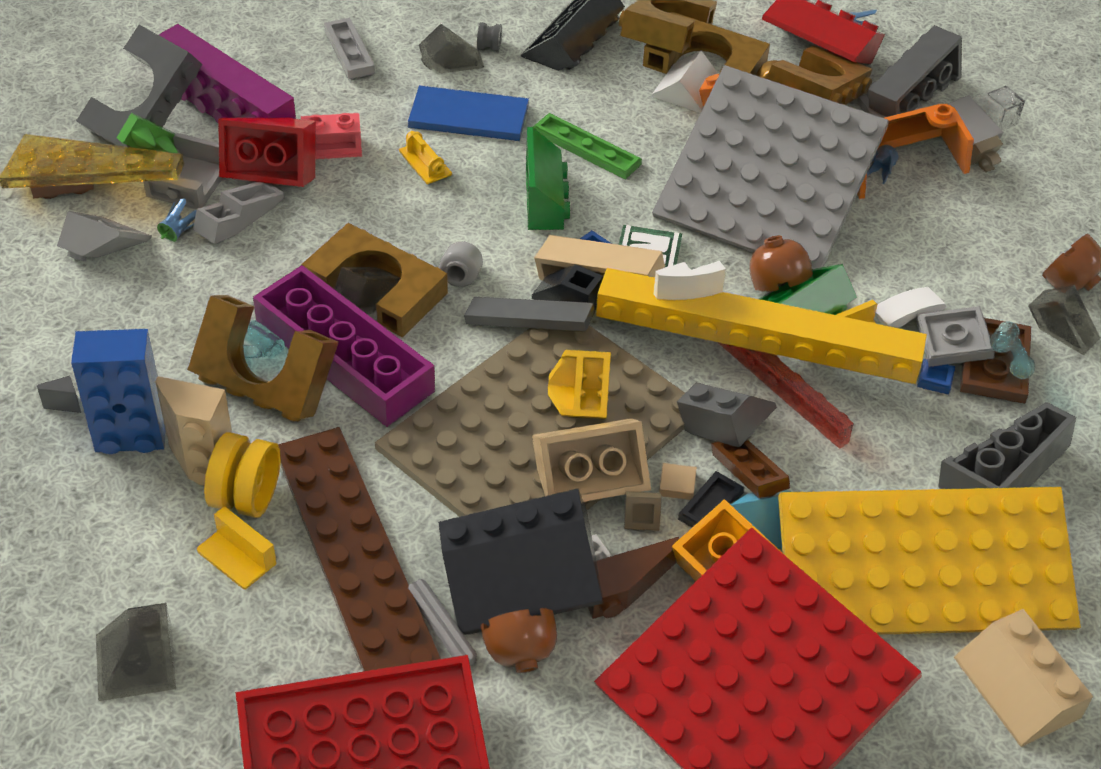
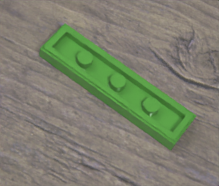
(588, 146)

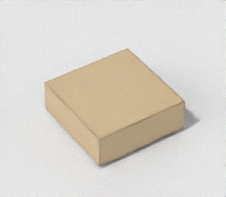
(677, 481)

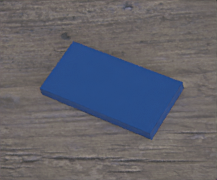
(468, 113)

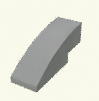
(236, 210)

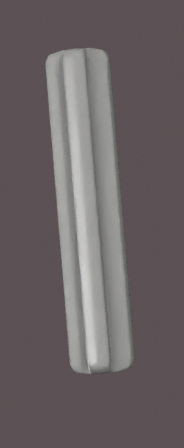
(441, 621)

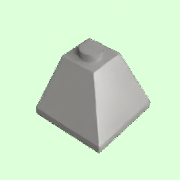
(96, 236)

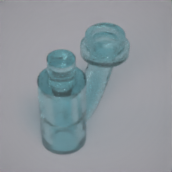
(1006, 339)
(263, 342)

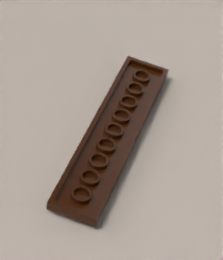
(355, 553)

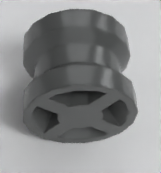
(489, 36)

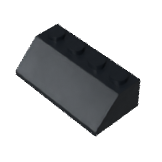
(573, 33)

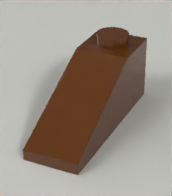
(631, 574)

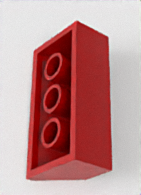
(827, 28)

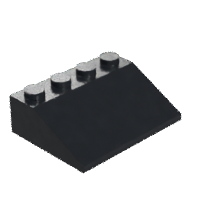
(520, 560)

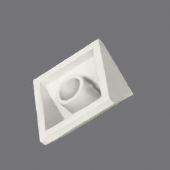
(684, 80)

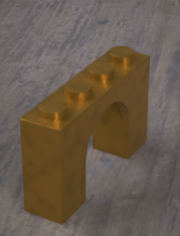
(655, 25)
(737, 49)
(824, 75)
(404, 304)
(221, 360)

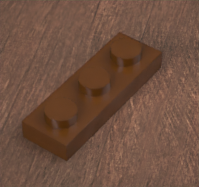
(752, 468)

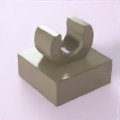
(986, 153)
(642, 511)

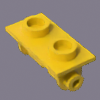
(424, 159)

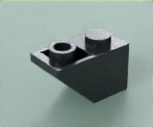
(570, 285)

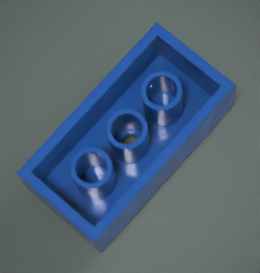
(119, 390)

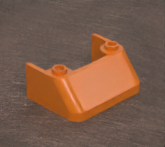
(927, 124)

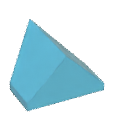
(762, 514)

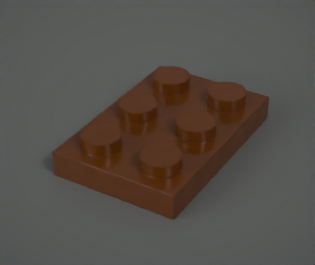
(993, 376)

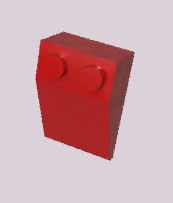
(267, 150)

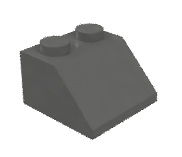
(722, 413)

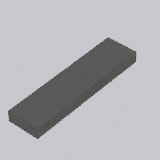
(529, 313)

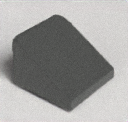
(59, 395)

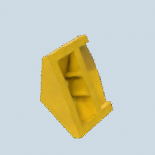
(581, 384)

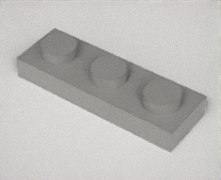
(349, 48)

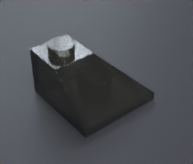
(136, 653)

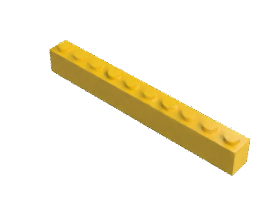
(766, 327)

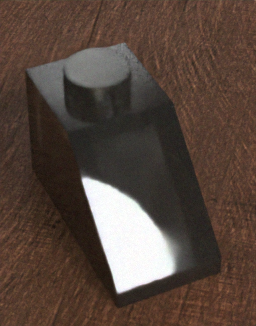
(448, 52)
(365, 286)
(1065, 318)

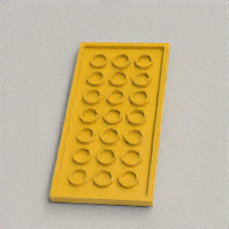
(936, 555)

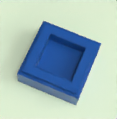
(936, 378)

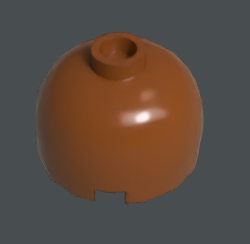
(778, 263)
(1077, 266)
(520, 638)

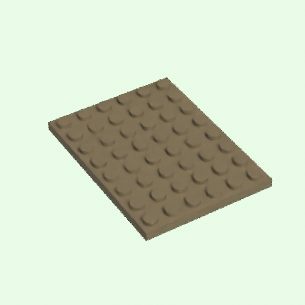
(476, 436)

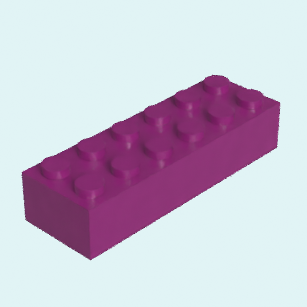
(226, 86)
(369, 360)

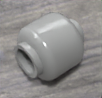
(461, 263)

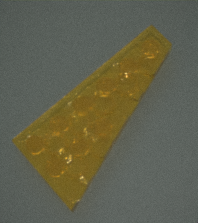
(73, 162)

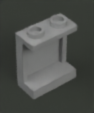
(198, 175)

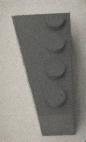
(918, 73)
(1012, 455)

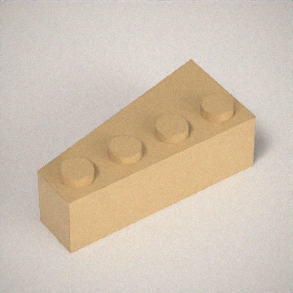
(564, 252)

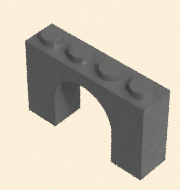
(172, 73)

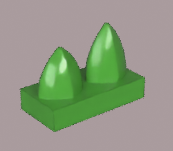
(146, 135)

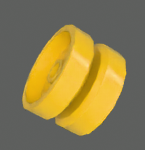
(242, 474)

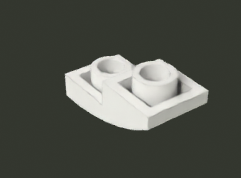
(682, 283)
(906, 305)

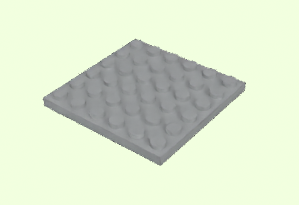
(770, 166)

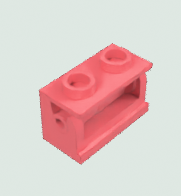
(337, 135)

